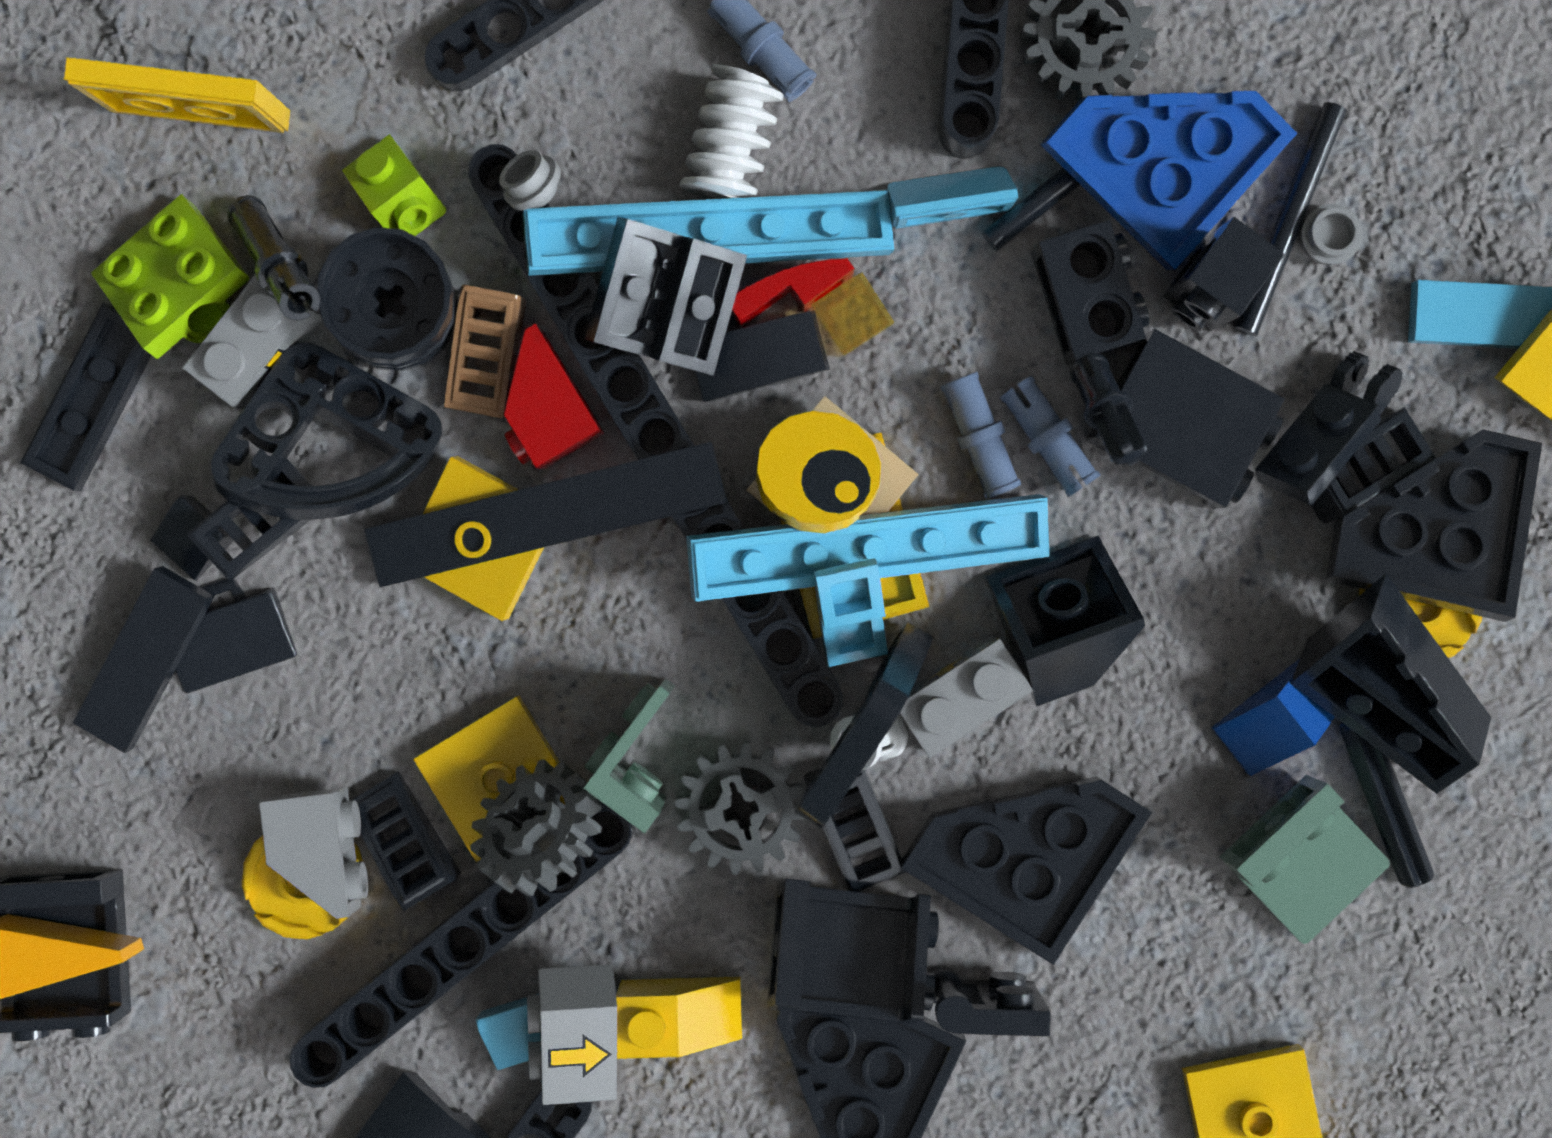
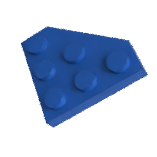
(1168, 160)

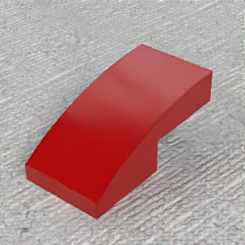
(804, 282)

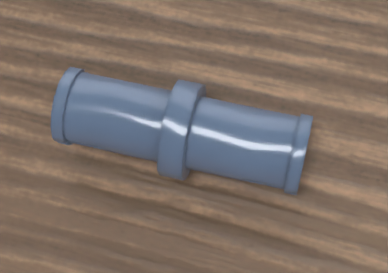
(763, 46)
(981, 435)
(1050, 436)

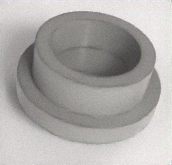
(529, 180)
(1330, 234)

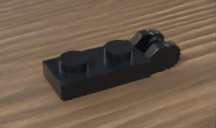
(1328, 430)

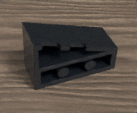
(1395, 687)

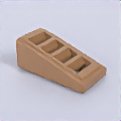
(465, 325)

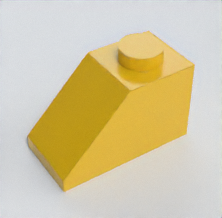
(677, 1016)

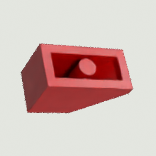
(546, 406)

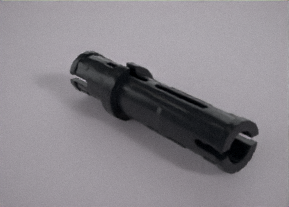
(277, 265)

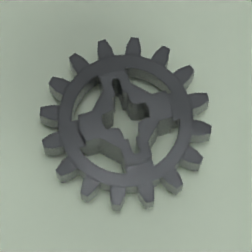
(1062, 37)
(715, 817)
(535, 828)

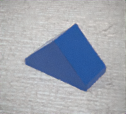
(1272, 724)

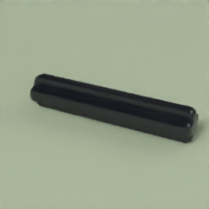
(1389, 810)

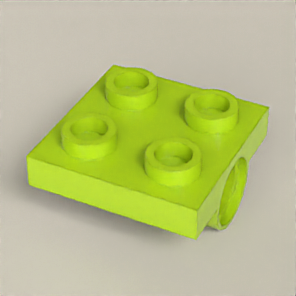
(171, 278)

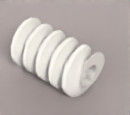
(730, 134)

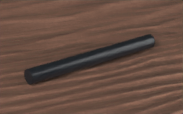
(1295, 209)

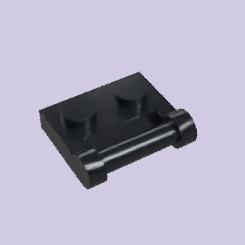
(990, 1007)

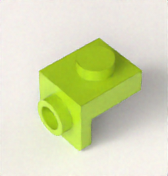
(394, 188)

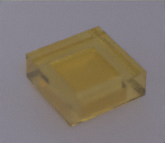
(852, 314)

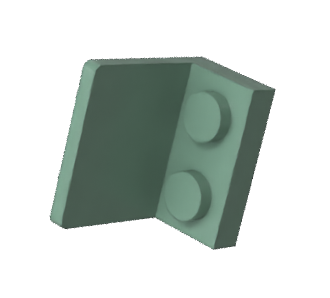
(634, 790)
(1306, 858)

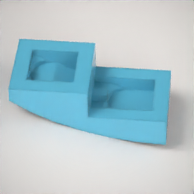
(851, 612)

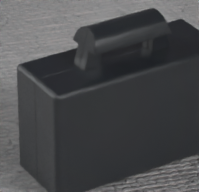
(235, 638)

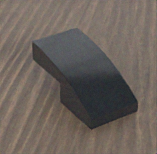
(766, 356)

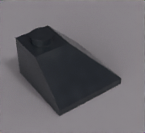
(1065, 617)

